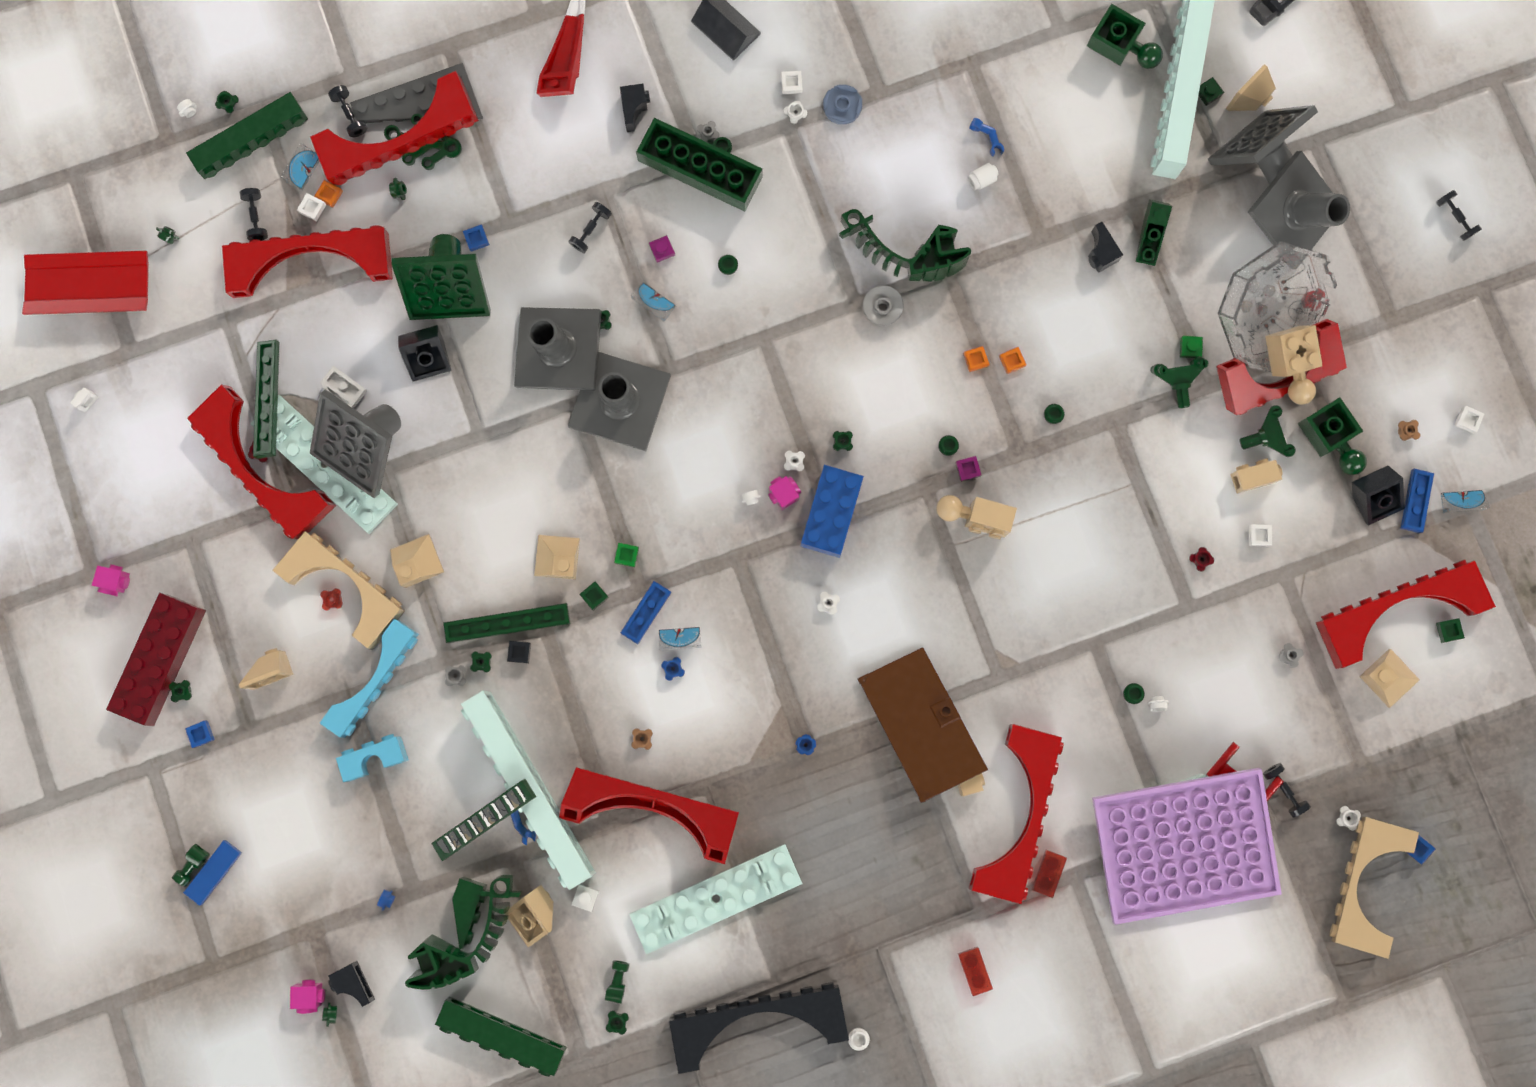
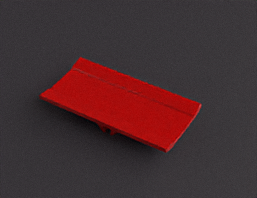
(86, 282)

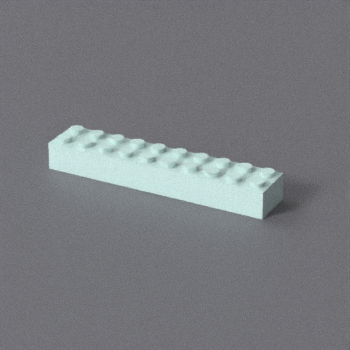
(1182, 88)
(515, 765)

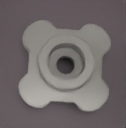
(708, 137)
(1293, 661)
(450, 671)

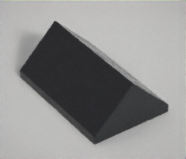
(725, 26)

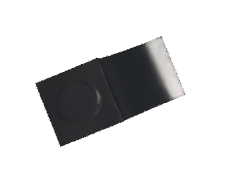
(634, 102)
(1105, 249)
(351, 981)

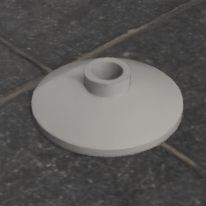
(883, 296)

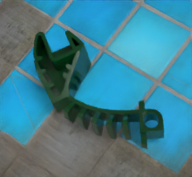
(931, 262)
(446, 964)

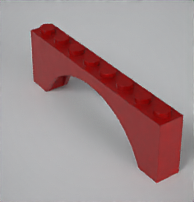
(447, 114)
(249, 262)
(219, 424)
(1347, 631)
(595, 793)
(1009, 874)

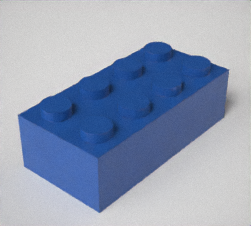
(831, 511)

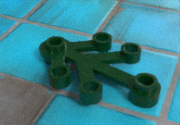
(443, 147)

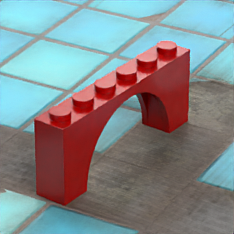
(1244, 393)

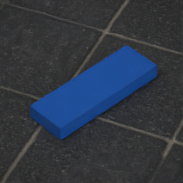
(1417, 500)
(646, 612)
(212, 872)

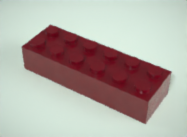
(156, 660)

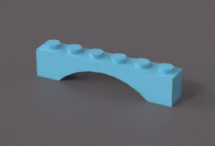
(395, 643)

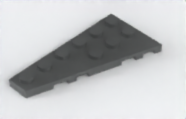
(408, 99)

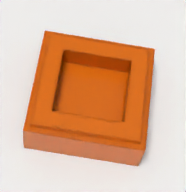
(328, 193)
(976, 359)
(1012, 360)

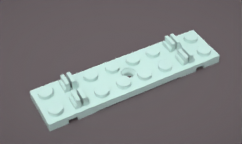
(294, 442)
(694, 908)

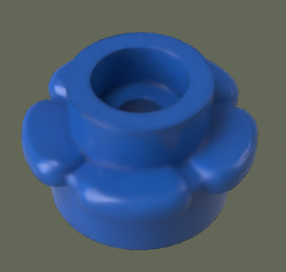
(800, 744)
(386, 899)

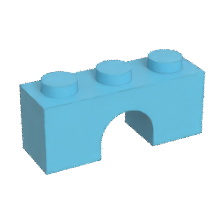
(354, 763)

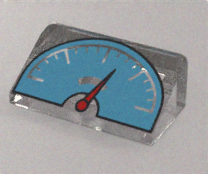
(300, 167)
(653, 301)
(1464, 501)
(679, 638)

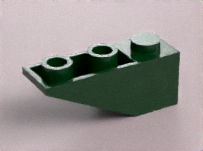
(1153, 231)
(466, 908)

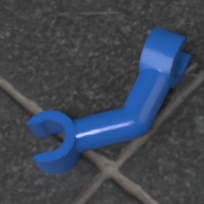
(977, 125)
(523, 831)

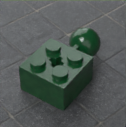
(1118, 35)
(1343, 429)

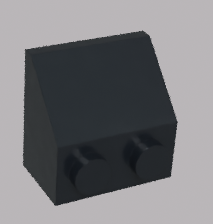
(424, 353)
(1379, 494)

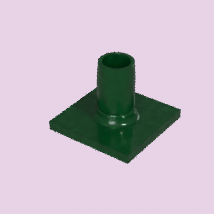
(442, 283)

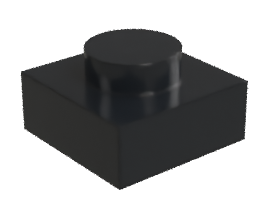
(519, 652)

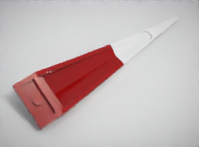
(563, 62)

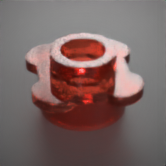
(337, 599)

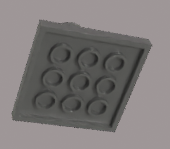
(1264, 140)
(1299, 205)
(557, 348)
(623, 403)
(354, 442)

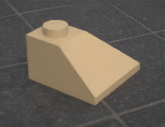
(1254, 93)
(557, 557)
(416, 561)
(267, 670)
(1389, 678)
(532, 916)

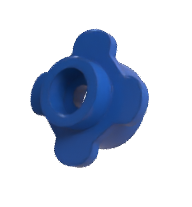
(673, 663)

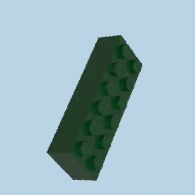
(699, 164)

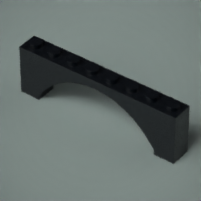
(817, 1007)

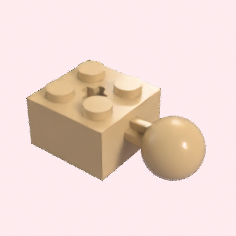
(1292, 354)
(980, 516)

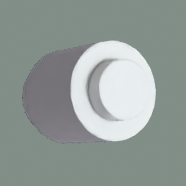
(983, 176)

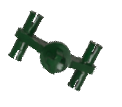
(1180, 378)
(1270, 435)

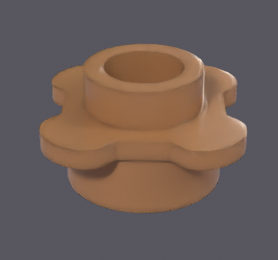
(1403, 430)
(646, 743)

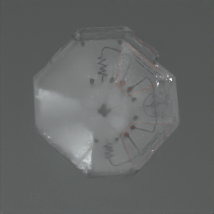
(1292, 294)

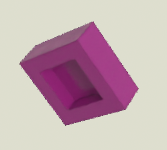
(661, 249)
(968, 468)

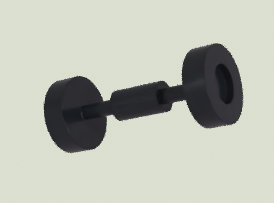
(339, 94)
(251, 195)
(601, 211)
(1457, 213)
(1298, 808)

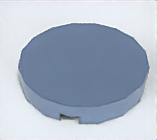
(842, 104)

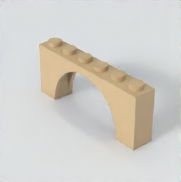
(377, 609)
(1351, 925)

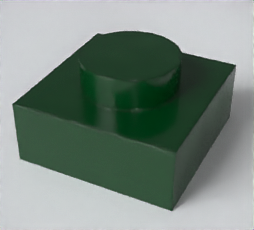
(1210, 91)
(594, 595)
(1450, 630)

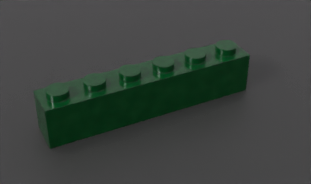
(247, 136)
(500, 1036)

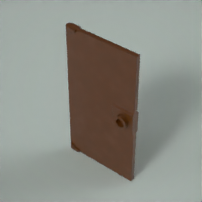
(922, 725)

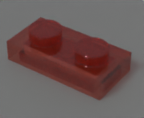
(1049, 873)
(975, 971)

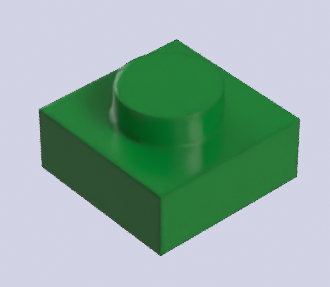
(1191, 346)
(626, 555)

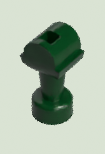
(196, 858)
(616, 990)

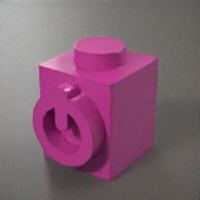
(784, 492)
(111, 580)
(306, 996)

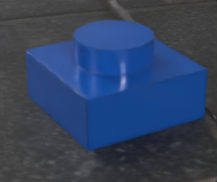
(476, 238)
(199, 734)
(1422, 850)

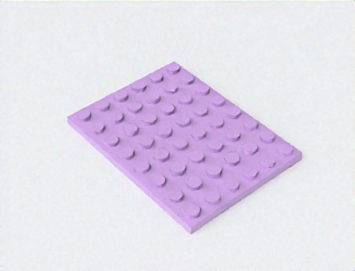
(1187, 846)

